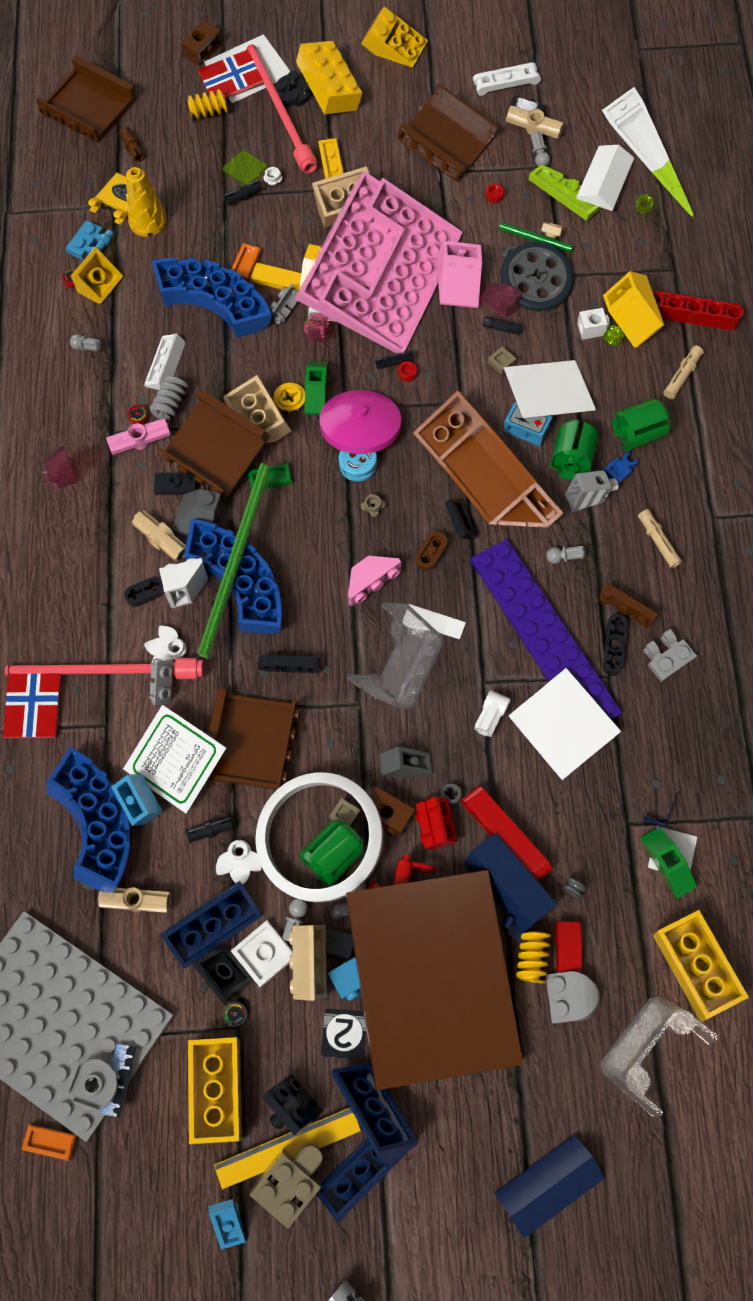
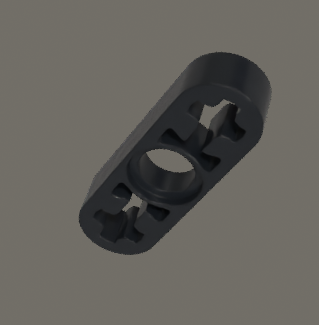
(608, 651)
(290, 664)

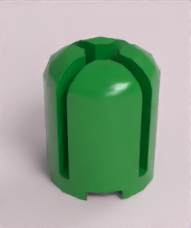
(642, 424)
(565, 454)
(333, 851)

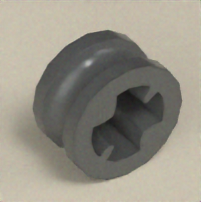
(455, 789)
(574, 888)

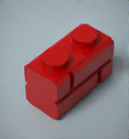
(435, 823)

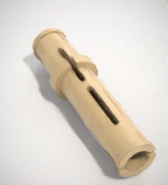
(687, 366)
(659, 538)

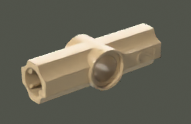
(534, 122)
(159, 535)
(148, 900)

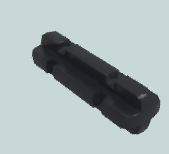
(502, 325)
(394, 359)

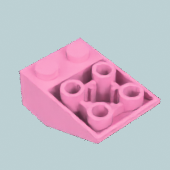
(459, 274)

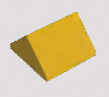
(96, 276)

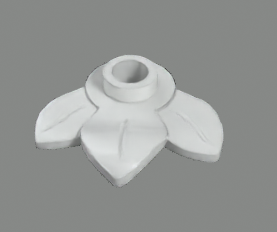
(163, 646)
(238, 866)

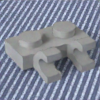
(672, 660)

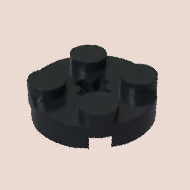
(293, 80)

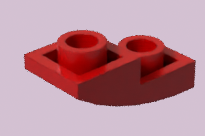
(568, 946)

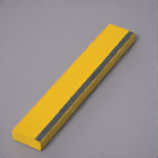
(259, 1158)

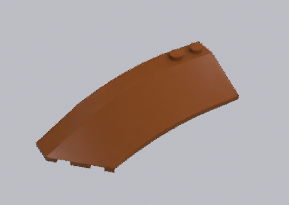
(485, 466)

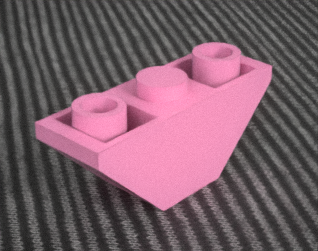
(370, 576)

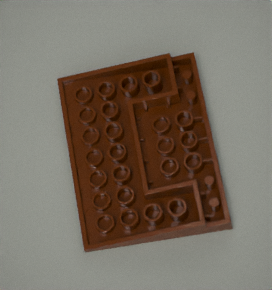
(433, 980)

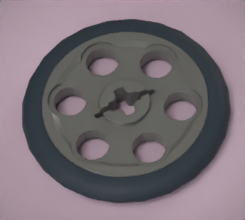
(543, 253)

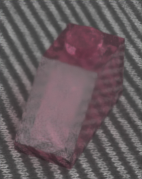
(501, 298)
(59, 469)

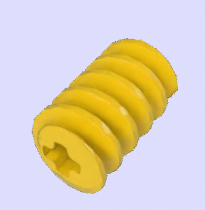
(207, 104)
(532, 956)

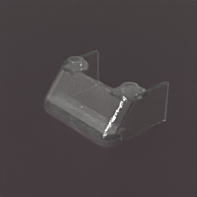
(409, 661)
(638, 1039)

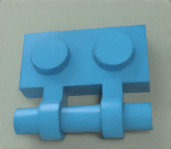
(86, 238)

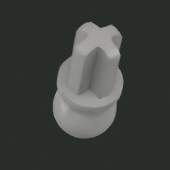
(539, 148)
(84, 343)
(555, 554)
(297, 909)

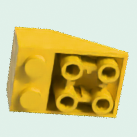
(394, 39)
(634, 307)

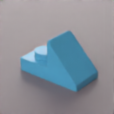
(227, 1223)

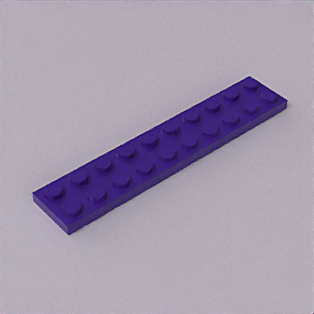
(537, 621)

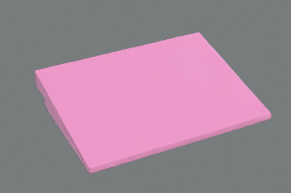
(378, 263)

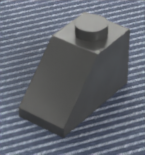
(405, 763)

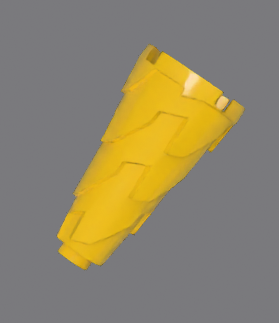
(144, 207)

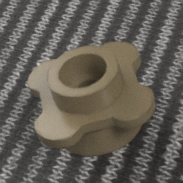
(373, 499)

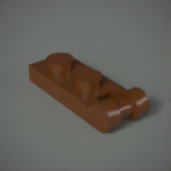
(627, 605)

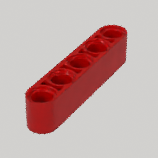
(698, 310)
(495, 820)

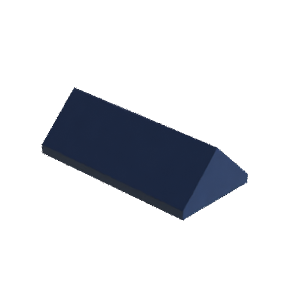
(511, 883)
(211, 924)
(375, 1112)
(353, 1180)
(549, 1186)

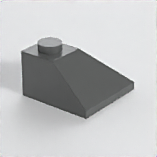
(197, 505)

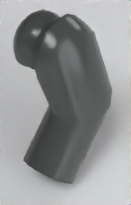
(339, 910)

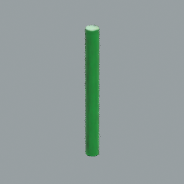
(535, 237)

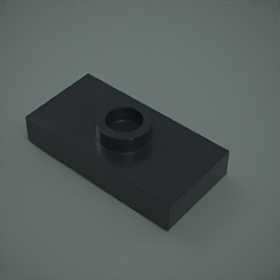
(173, 483)
(461, 519)
(339, 944)

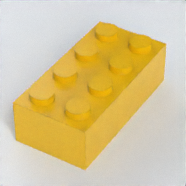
(328, 77)
(700, 966)
(214, 1091)

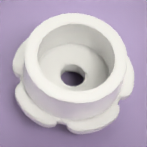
(272, 176)

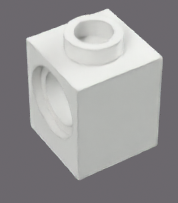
(586, 326)

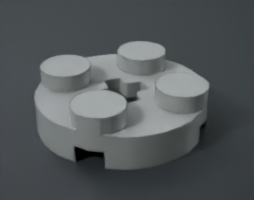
(87, 1072)

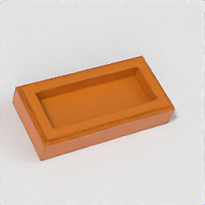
(246, 260)
(49, 1142)

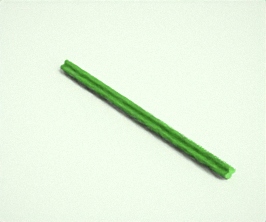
(233, 562)

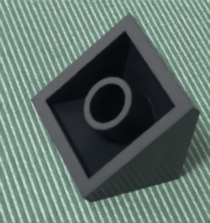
(223, 973)

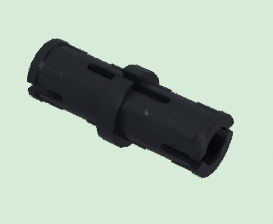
(243, 192)
(209, 829)

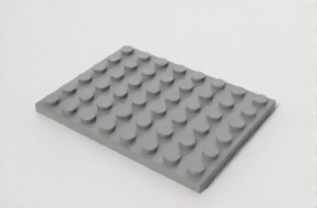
(62, 1013)

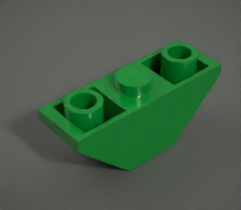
(315, 386)
(669, 862)

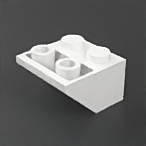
(183, 581)

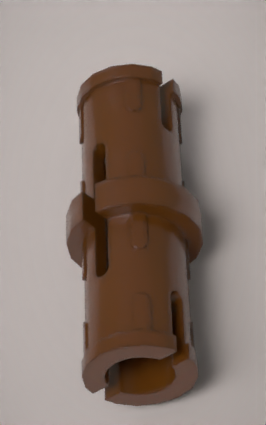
(131, 144)

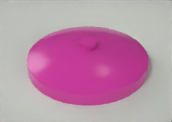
(360, 422)

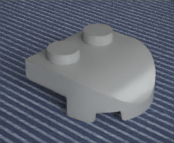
(571, 997)

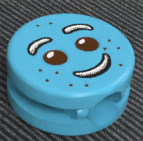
(357, 466)

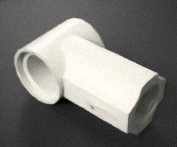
(493, 708)

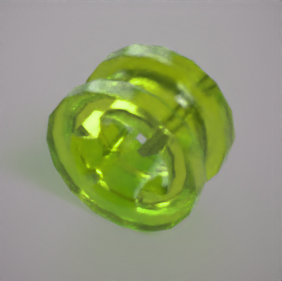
(644, 199)
(613, 335)

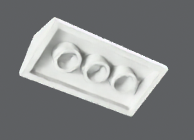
(606, 176)

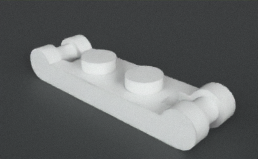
(506, 78)

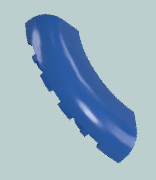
(214, 289)
(254, 583)
(99, 816)

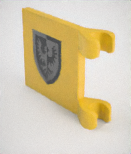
(113, 195)

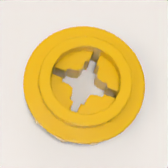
(292, 390)

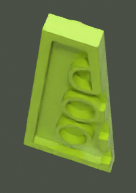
(562, 190)

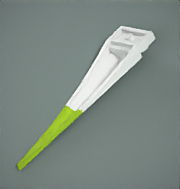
(634, 125)

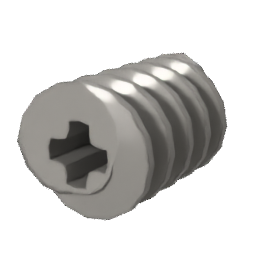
(168, 397)

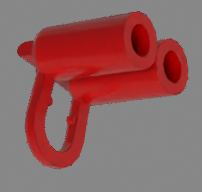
(405, 867)

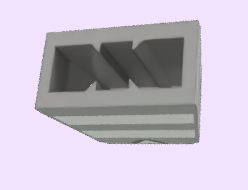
(589, 489)

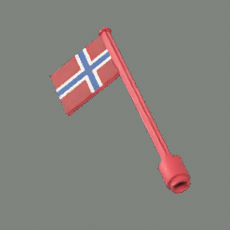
(247, 71)
(35, 692)

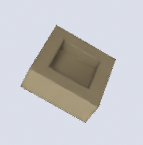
(501, 359)
(345, 812)

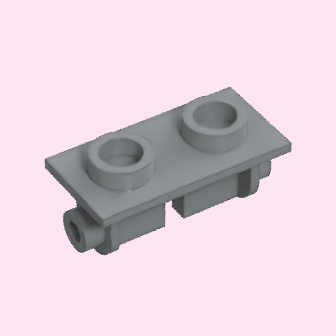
(278, 310)
(161, 689)

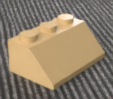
(332, 194)
(258, 406)
(308, 962)

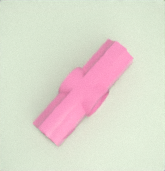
(127, 439)

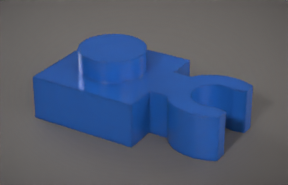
(620, 469)

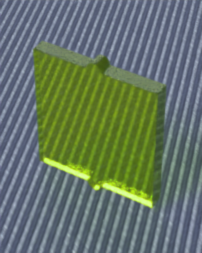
(244, 167)

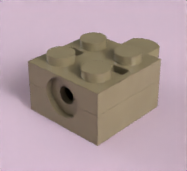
(290, 1185)

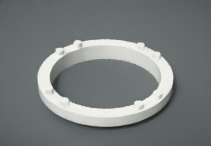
(370, 859)

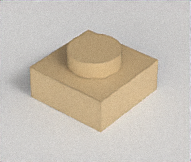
(552, 230)

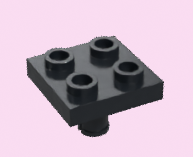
(291, 1105)

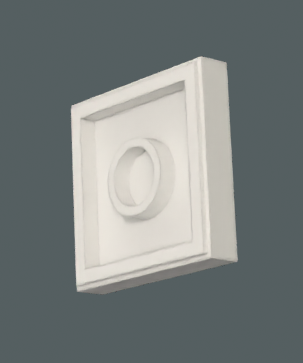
(263, 953)

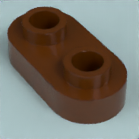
(430, 552)

